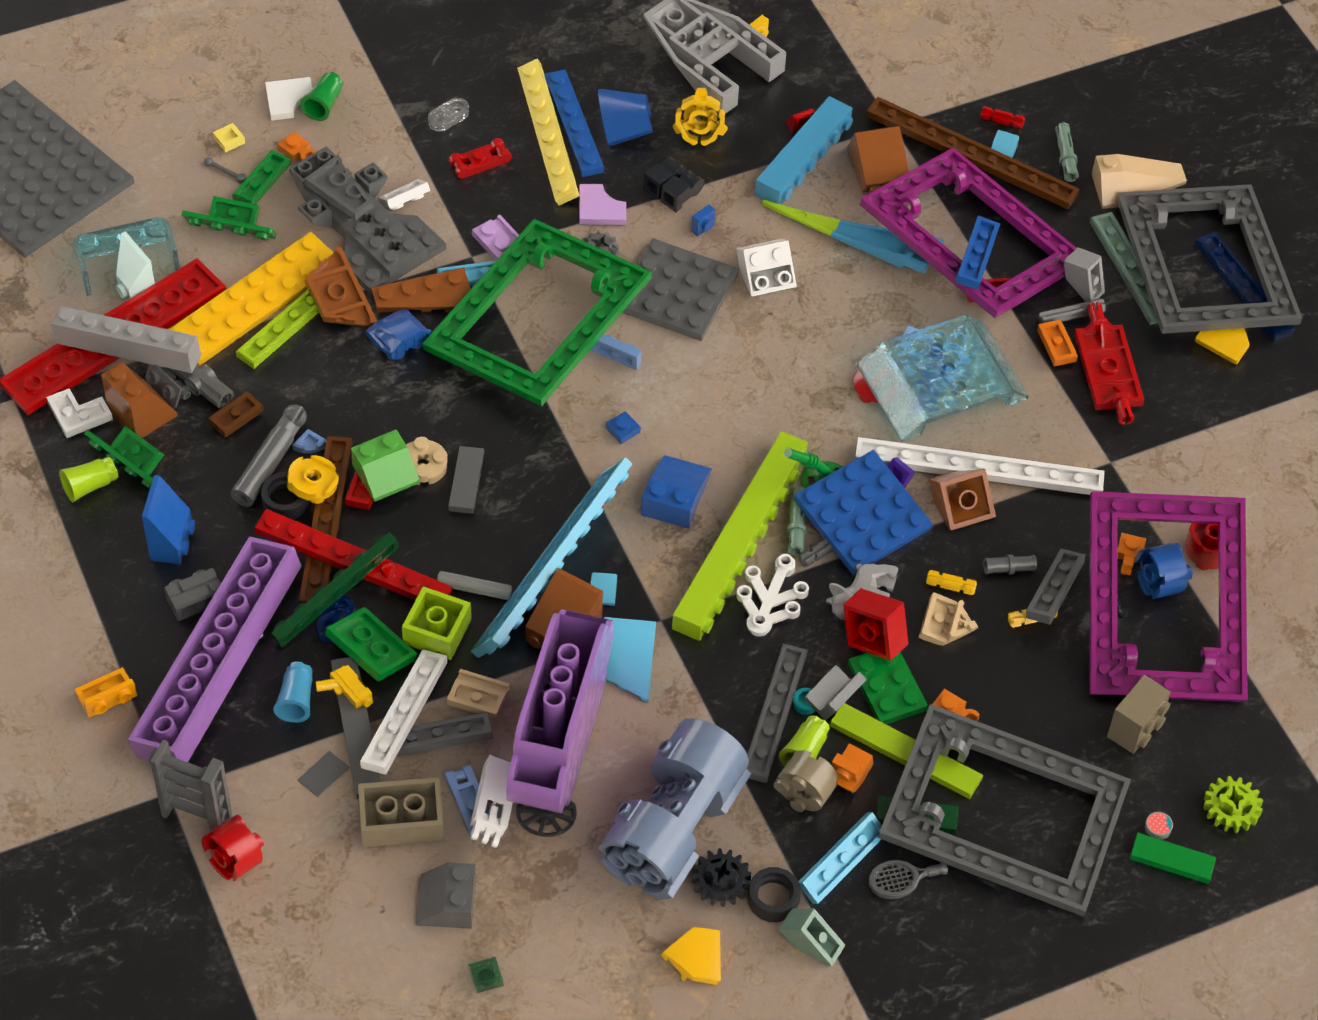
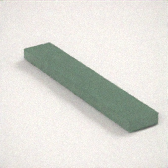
(1124, 259)

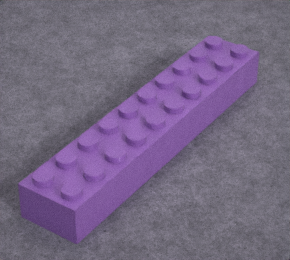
(216, 649)

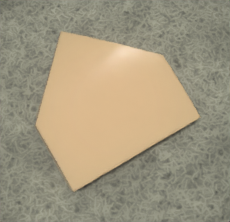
(945, 621)

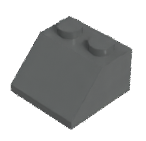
(447, 896)

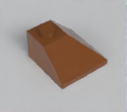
(963, 497)

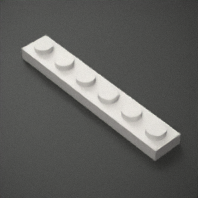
(403, 712)

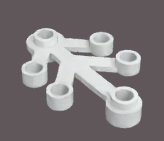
(771, 597)

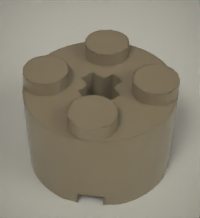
(806, 781)

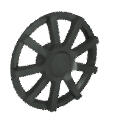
(546, 817)

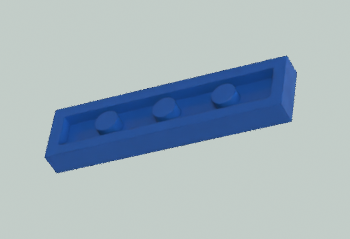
(977, 252)

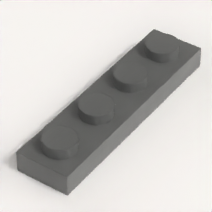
(1055, 586)
(447, 733)

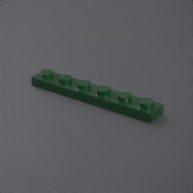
(341, 584)

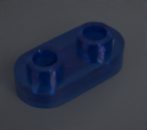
(333, 615)

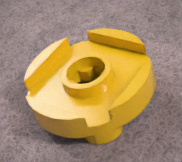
(312, 490)

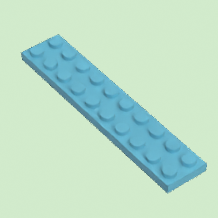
(551, 559)

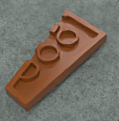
(423, 293)

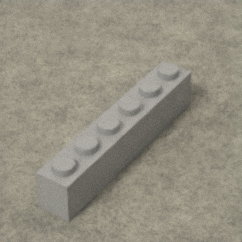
(126, 339)

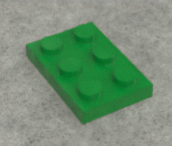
(371, 644)
(888, 687)

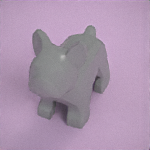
(868, 578)

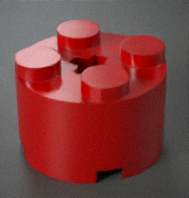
(1202, 545)
(233, 848)

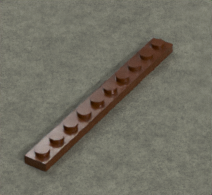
(977, 153)

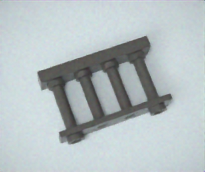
(211, 783)

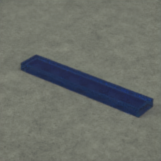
(1237, 278)

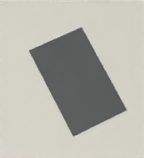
(323, 773)

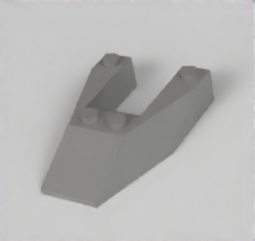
(701, 34)

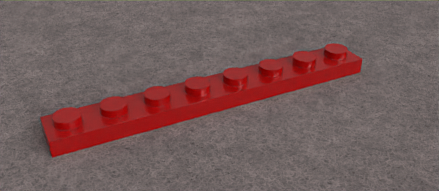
(341, 554)

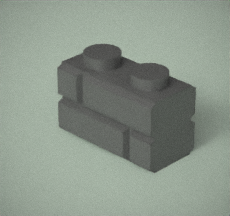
(192, 594)

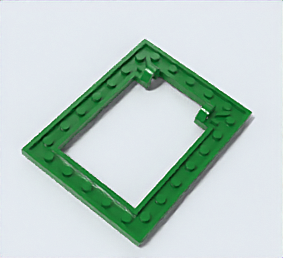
(621, 285)

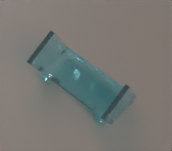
(108, 241)

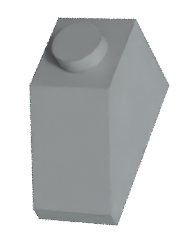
(1085, 273)

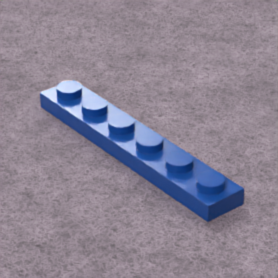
(574, 123)

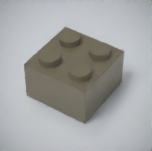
(1139, 714)

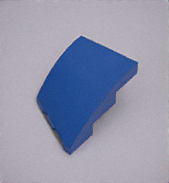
(624, 115)

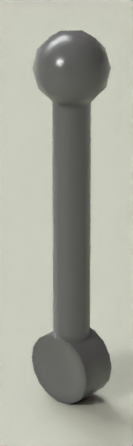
(240, 177)

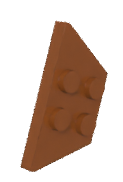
(339, 292)

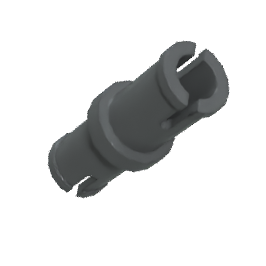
(1010, 564)

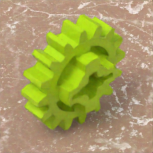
(1233, 804)

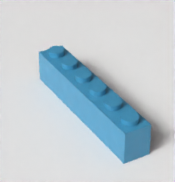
(804, 151)

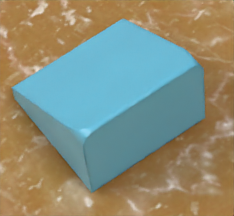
(1005, 143)
(606, 583)

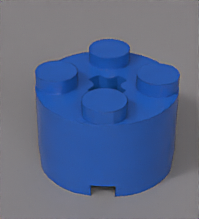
(1163, 570)

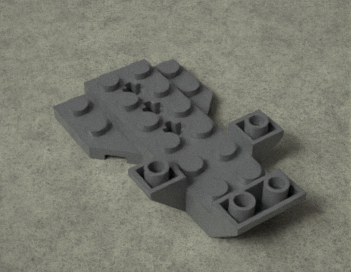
(378, 243)

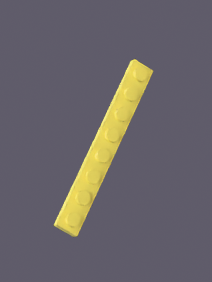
(548, 132)

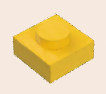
(761, 25)

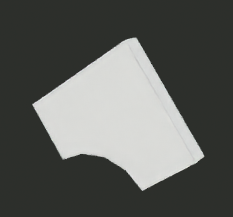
(285, 96)

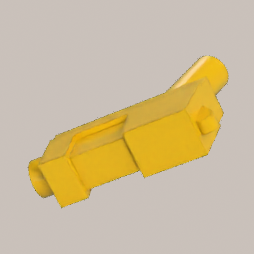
(346, 681)

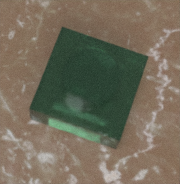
(486, 975)

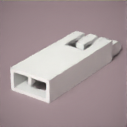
(493, 788)

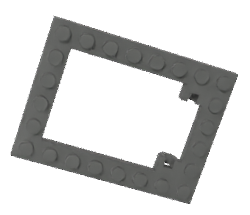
(1149, 210)
(911, 830)

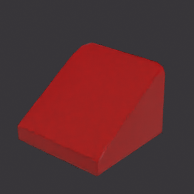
(798, 120)

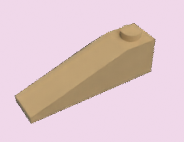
(1130, 174)

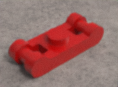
(480, 159)

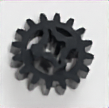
(710, 870)

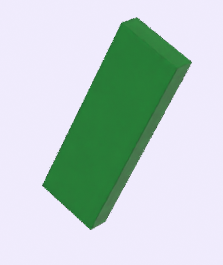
(262, 178)
(1173, 858)

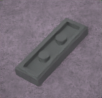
(466, 479)

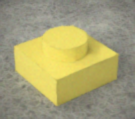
(229, 137)

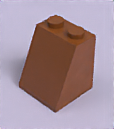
(877, 157)
(135, 401)
(562, 593)

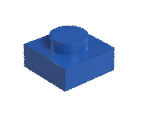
(703, 220)
(623, 427)

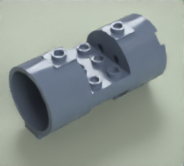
(654, 840)

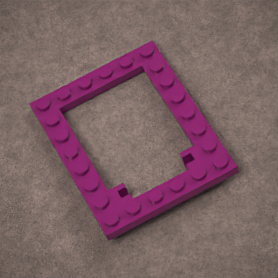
(890, 208)
(1224, 668)

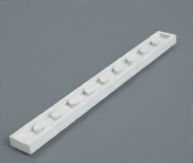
(997, 468)

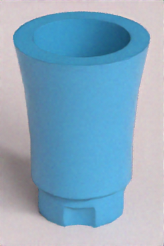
(295, 692)

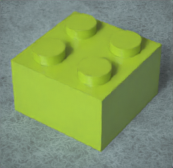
(436, 622)

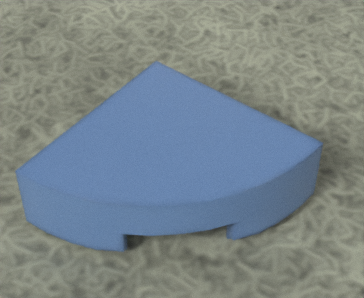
(309, 443)

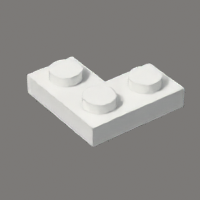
(78, 418)

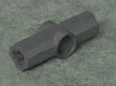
(205, 382)

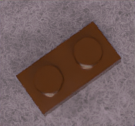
(236, 414)

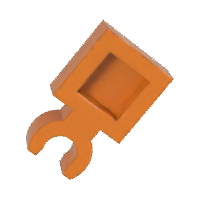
(295, 147)
(955, 704)

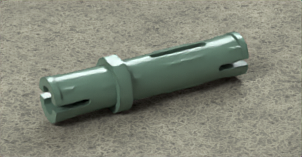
(1067, 157)
(796, 528)

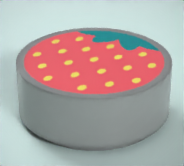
(1158, 825)

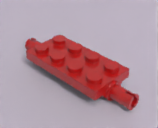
(1108, 365)

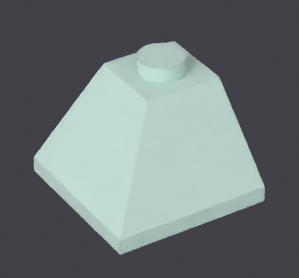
(133, 269)

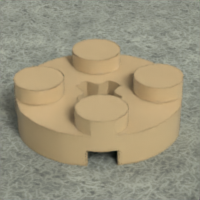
(435, 456)

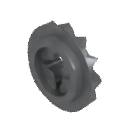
(610, 243)

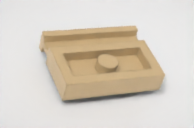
(478, 694)

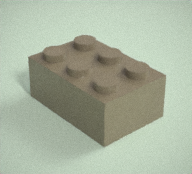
(401, 812)

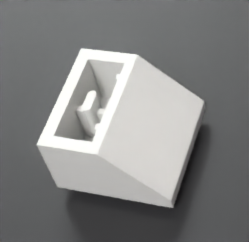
(766, 267)

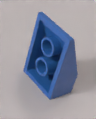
(674, 491)
(166, 523)

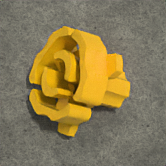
(700, 117)

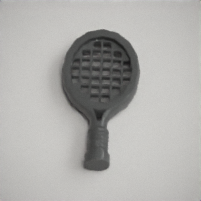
(916, 874)

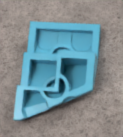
(632, 656)

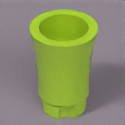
(87, 477)
(809, 737)

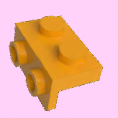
(106, 692)

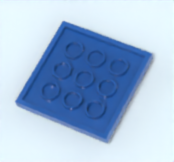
(863, 511)

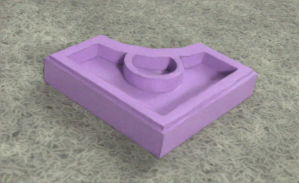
(598, 207)

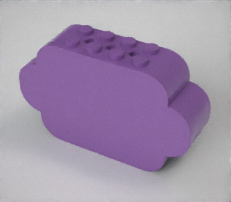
(560, 711)

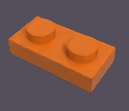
(1057, 343)

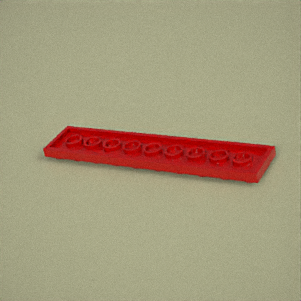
(156, 306)

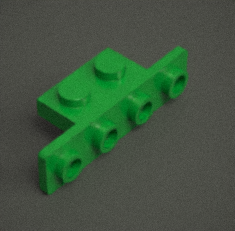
(231, 215)
(132, 451)

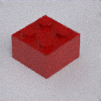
(875, 624)

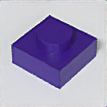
(901, 471)

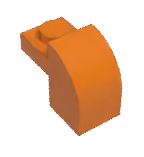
(852, 767)

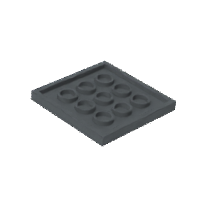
(683, 289)

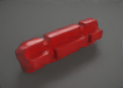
(1002, 117)

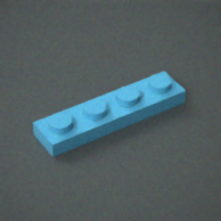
(841, 858)

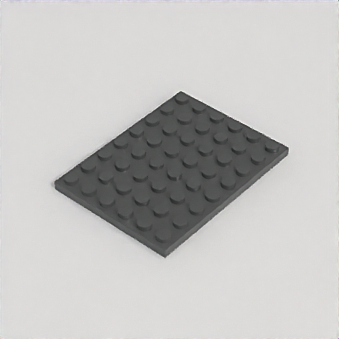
(47, 172)

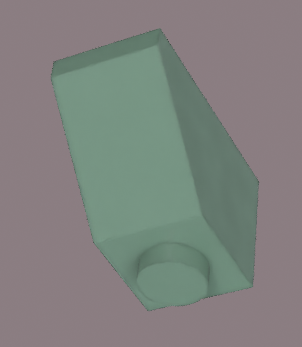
(812, 935)

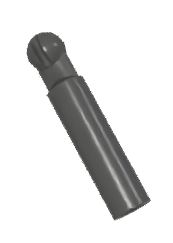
(268, 455)

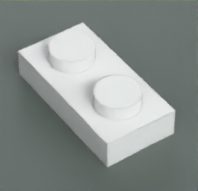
(411, 191)

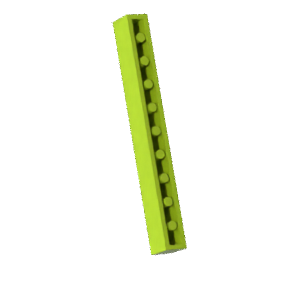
(738, 539)

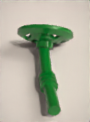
(811, 461)

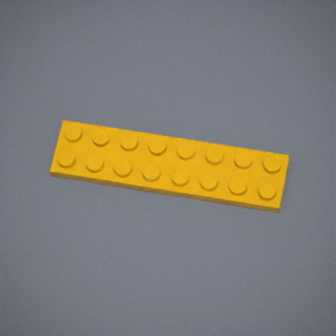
(254, 297)

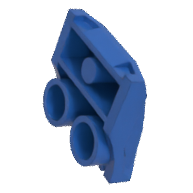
(397, 334)

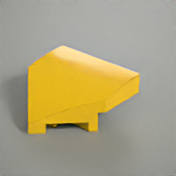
(1226, 343)
(697, 955)

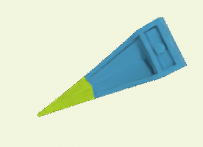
(868, 238)

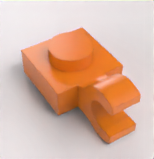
(1128, 549)

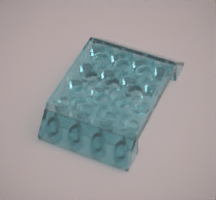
(919, 391)

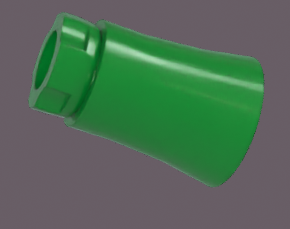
(320, 99)

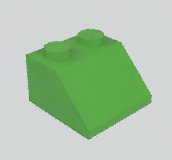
(384, 465)

